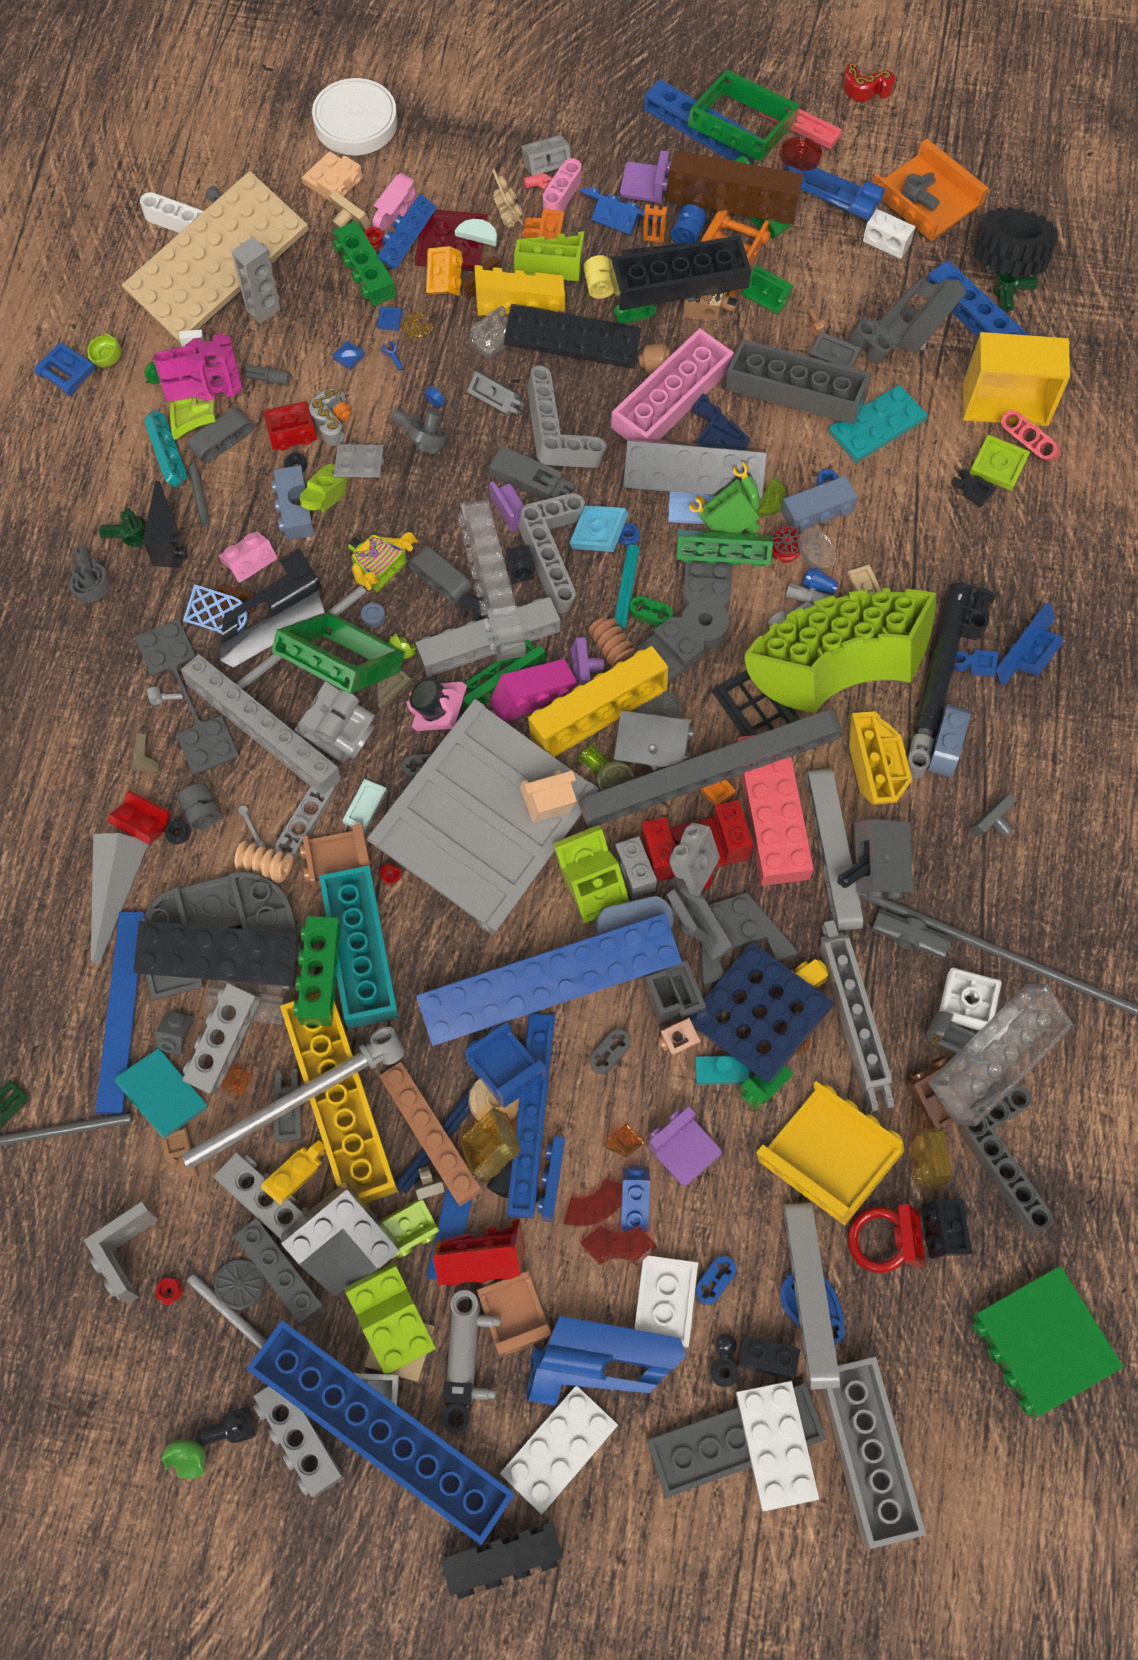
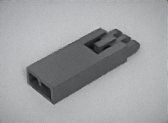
(521, 470)

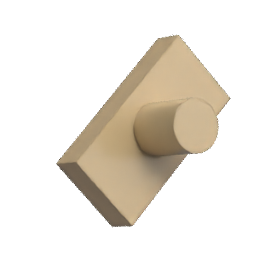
(348, 212)

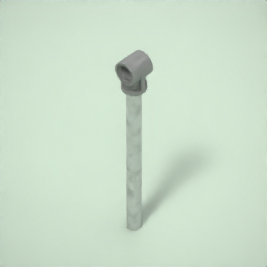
(384, 1048)

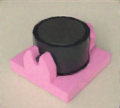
(436, 703)

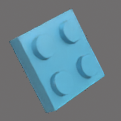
(599, 528)

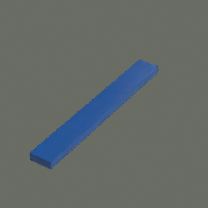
(120, 1016)
(531, 1122)

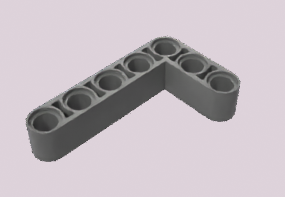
(1003, 1158)

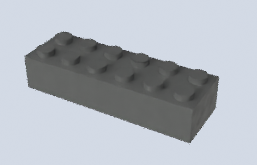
(798, 381)

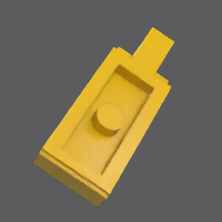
(294, 1173)

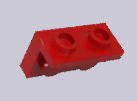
(140, 818)

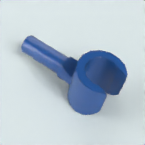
(392, 354)

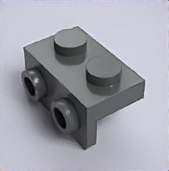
(834, 350)

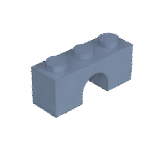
(295, 519)

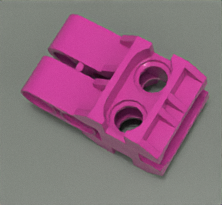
(189, 373)

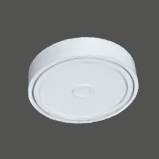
(354, 116)

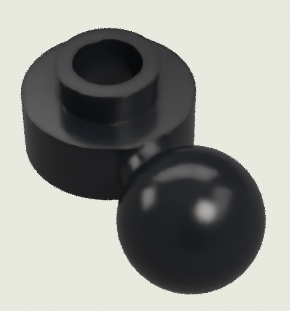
(725, 1345)

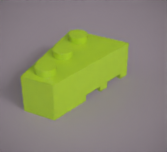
(551, 256)

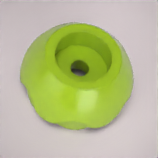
(401, 643)

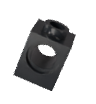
(520, 564)

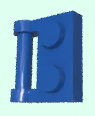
(67, 362)

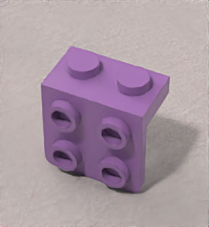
(645, 180)
(683, 1147)

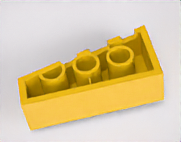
(503, 288)

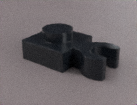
(976, 489)

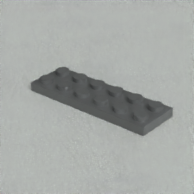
(716, 1447)

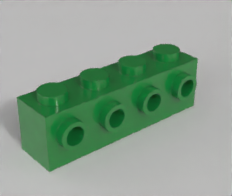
(724, 547)

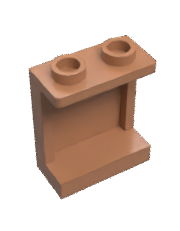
(334, 854)
(519, 1310)

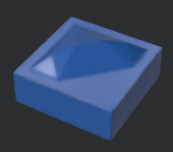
(348, 355)

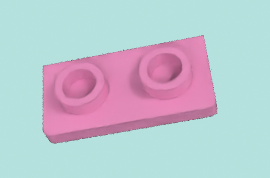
(248, 556)

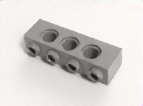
(256, 279)
(223, 1055)
(231, 1178)
(327, 1471)

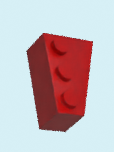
(480, 1257)

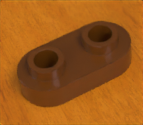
(235, 592)

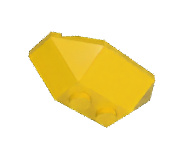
(878, 758)

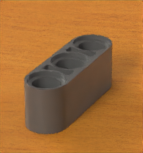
(220, 435)
(439, 574)

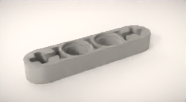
(305, 819)

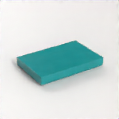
(160, 1093)

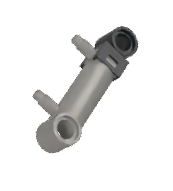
(459, 1384)

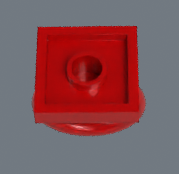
(907, 1237)

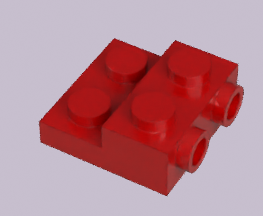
(290, 425)

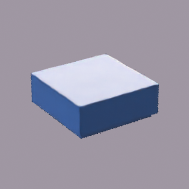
(389, 318)

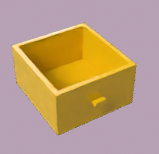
(1016, 375)

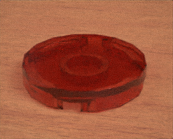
(801, 153)

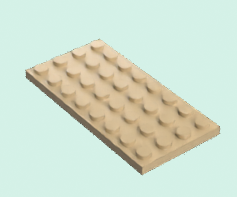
(197, 270)

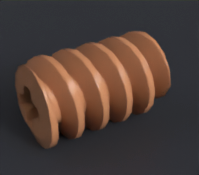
(610, 641)

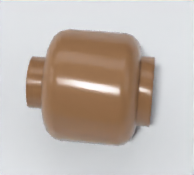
(654, 356)

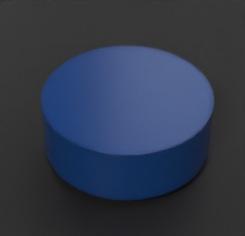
(434, 397)

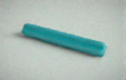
(626, 585)

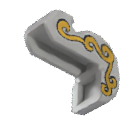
(323, 418)

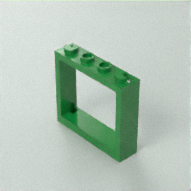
(750, 95)
(294, 645)

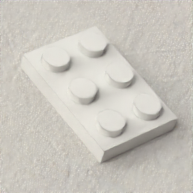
(666, 1297)

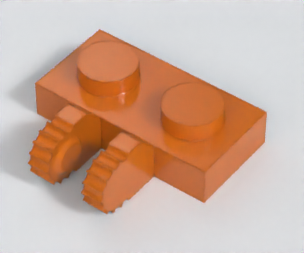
(548, 226)

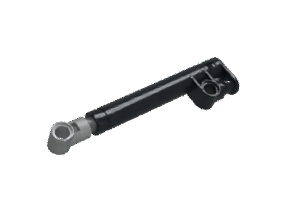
(961, 609)

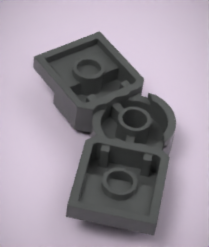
(705, 600)

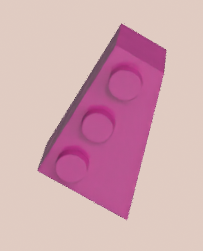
(531, 689)

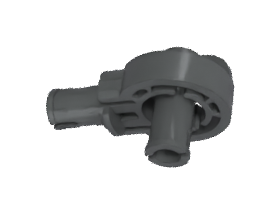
(423, 433)
(88, 577)

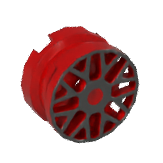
(785, 543)

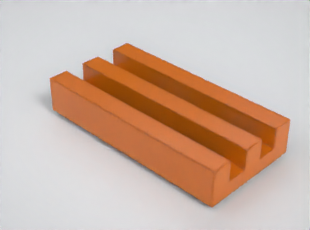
(655, 212)

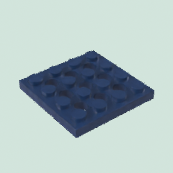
(778, 1010)

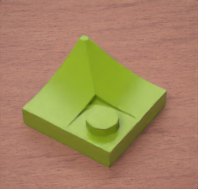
(190, 414)

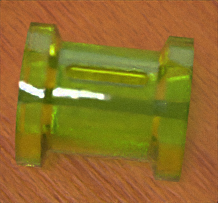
(593, 759)

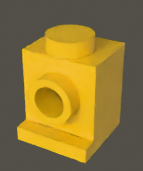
(813, 973)

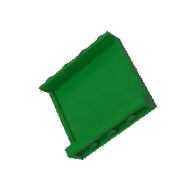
(1046, 1343)

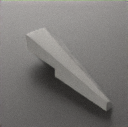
(114, 869)

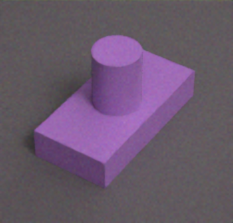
(582, 664)

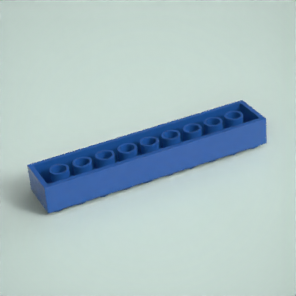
(548, 978)
(381, 1432)

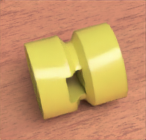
(598, 277)

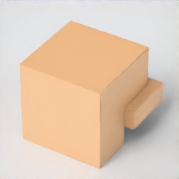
(549, 796)

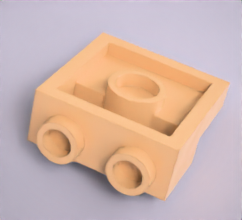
(333, 174)

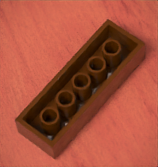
(734, 187)

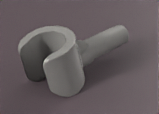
(156, 698)

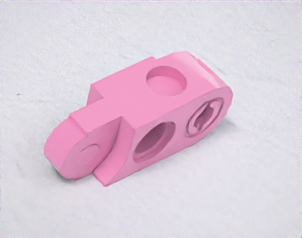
(394, 201)

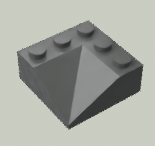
(340, 1240)

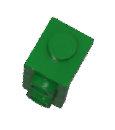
(758, 1093)

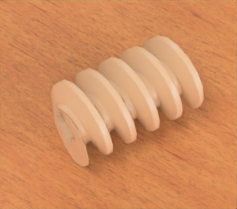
(262, 862)

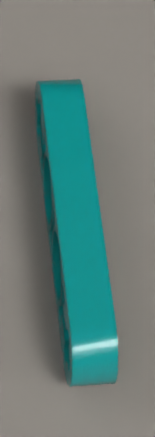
(171, 467)

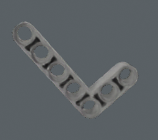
(550, 445)
(546, 547)

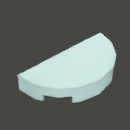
(478, 231)

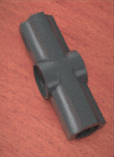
(911, 934)

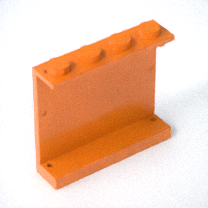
(954, 188)

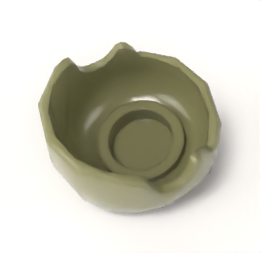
(613, 774)

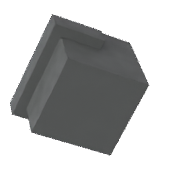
(673, 993)

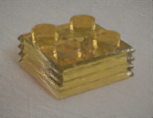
(489, 1145)
(931, 1159)

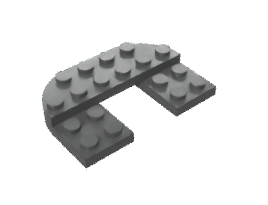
(224, 903)

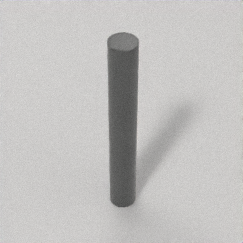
(199, 495)

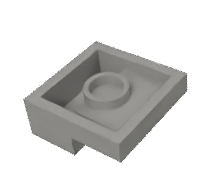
(695, 857)

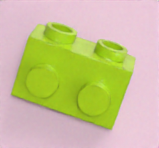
(411, 1226)

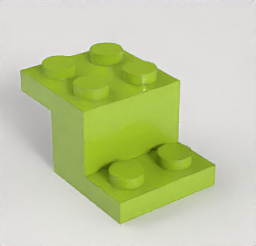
(590, 872)
(389, 1318)

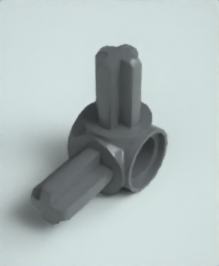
(916, 190)

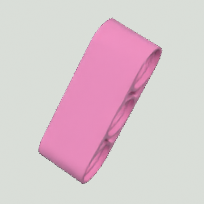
(563, 185)

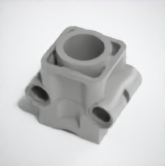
(336, 723)

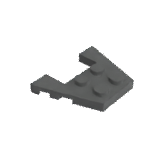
(744, 924)

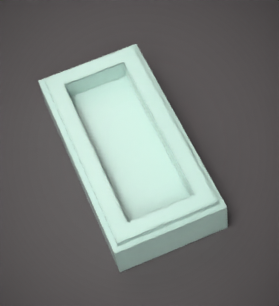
(365, 804)

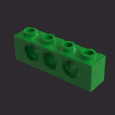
(364, 264)
(321, 1010)

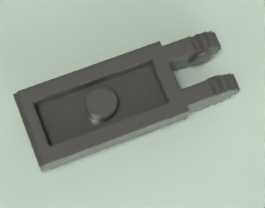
(289, 1126)

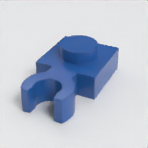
(981, 663)

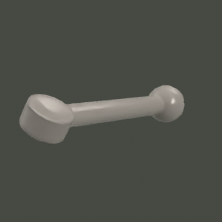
(243, 811)

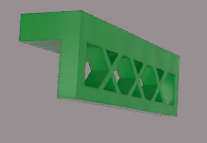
(483, 692)

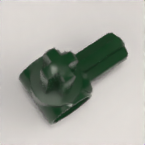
(1007, 286)
(130, 531)

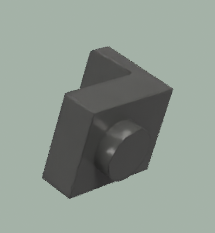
(173, 1032)

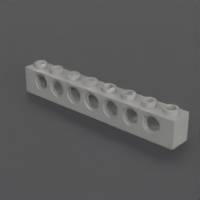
(261, 725)

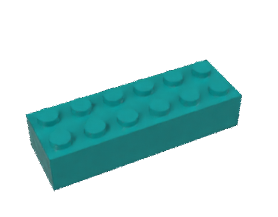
(363, 959)

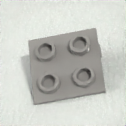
(359, 460)

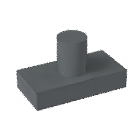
(995, 818)

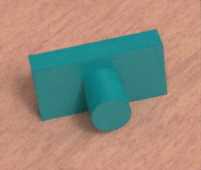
(719, 1070)

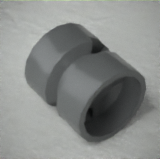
(199, 807)

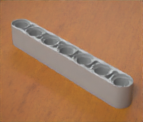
(833, 848)
(811, 1296)

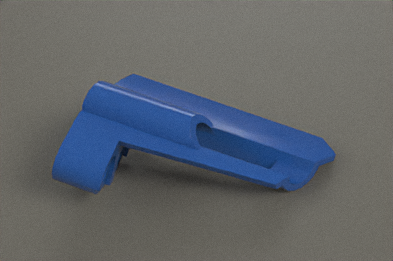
(842, 193)
(583, 1348)

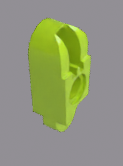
(323, 489)

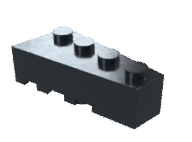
(501, 1559)

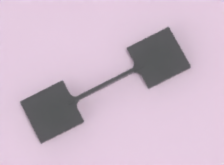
(206, 742)

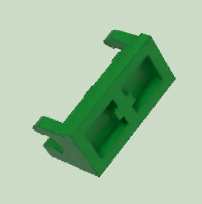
(768, 290)

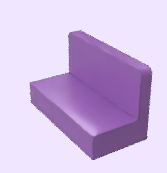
(507, 504)

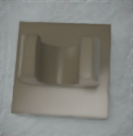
(429, 1184)

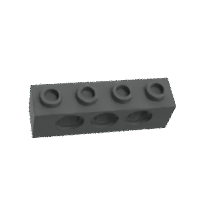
(280, 1272)

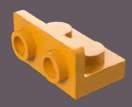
(444, 271)

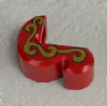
(866, 87)

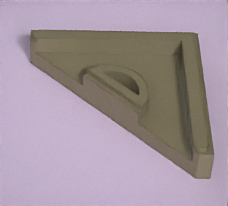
(391, 688)

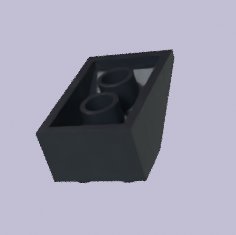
(161, 533)

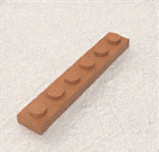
(430, 1134)

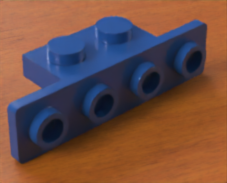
(613, 213)
(405, 231)
(1032, 649)

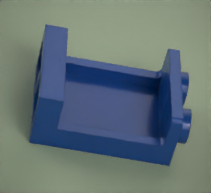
(504, 1064)

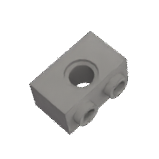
(635, 867)

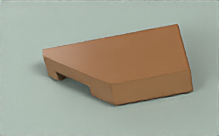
(175, 1146)

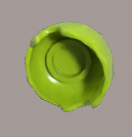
(104, 351)

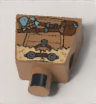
(709, 306)

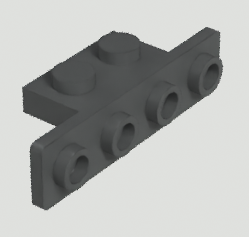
(698, 919)

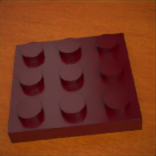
(441, 233)

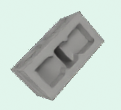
(545, 155)

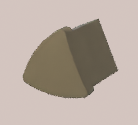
(138, 761)

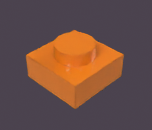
(718, 792)

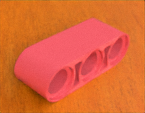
(1021, 430)

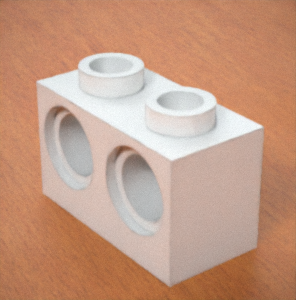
(889, 233)

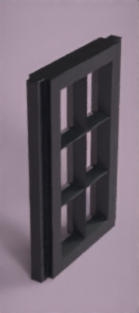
(735, 712)

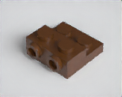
(926, 1097)

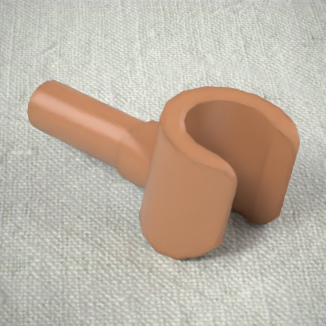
(817, 324)

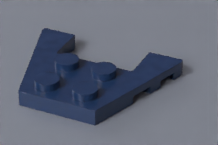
(719, 430)

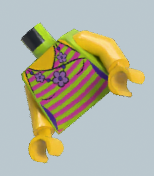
(379, 559)

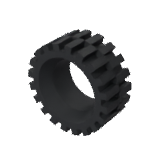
(1015, 242)

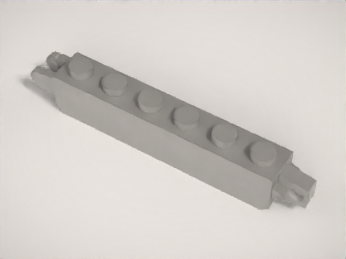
(856, 1016)

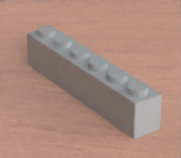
(471, 642)

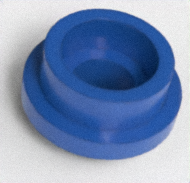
(632, 530)

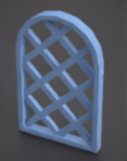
(217, 602)

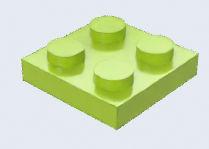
(999, 462)

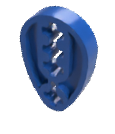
(789, 1306)

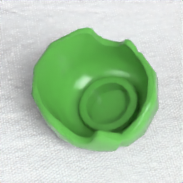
(186, 1457)

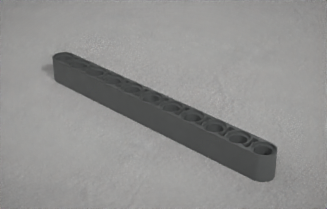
(711, 768)

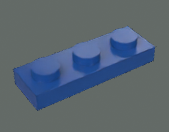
(551, 1179)

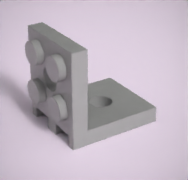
(110, 1238)

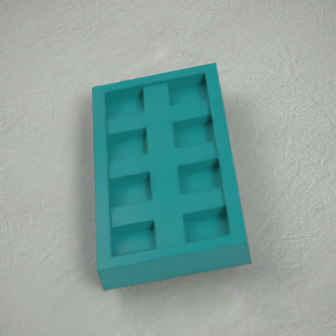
(878, 424)

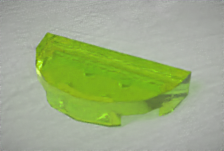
(772, 499)

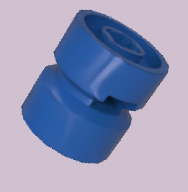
(688, 224)

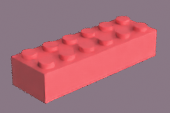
(776, 823)

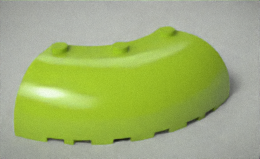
(842, 645)

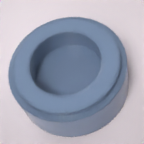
(373, 615)

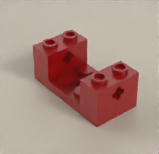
(728, 830)

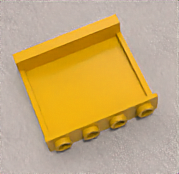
(832, 1153)

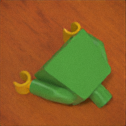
(733, 507)

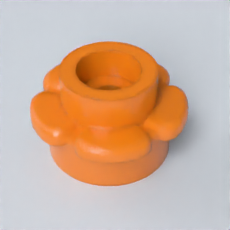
(342, 411)

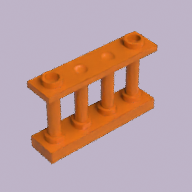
(723, 221)

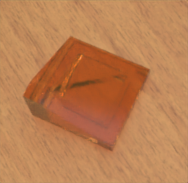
(623, 1142)

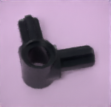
(236, 1427)

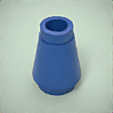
(819, 580)

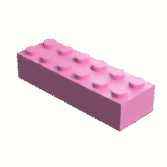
(672, 388)

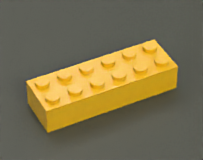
(599, 702)

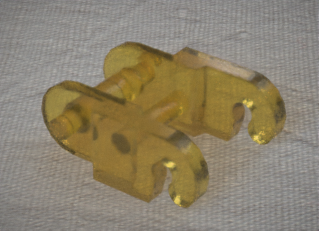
(418, 330)

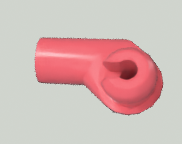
(541, 180)

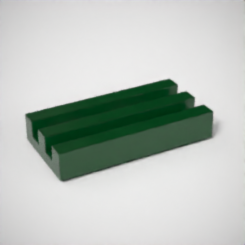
(16, 1106)

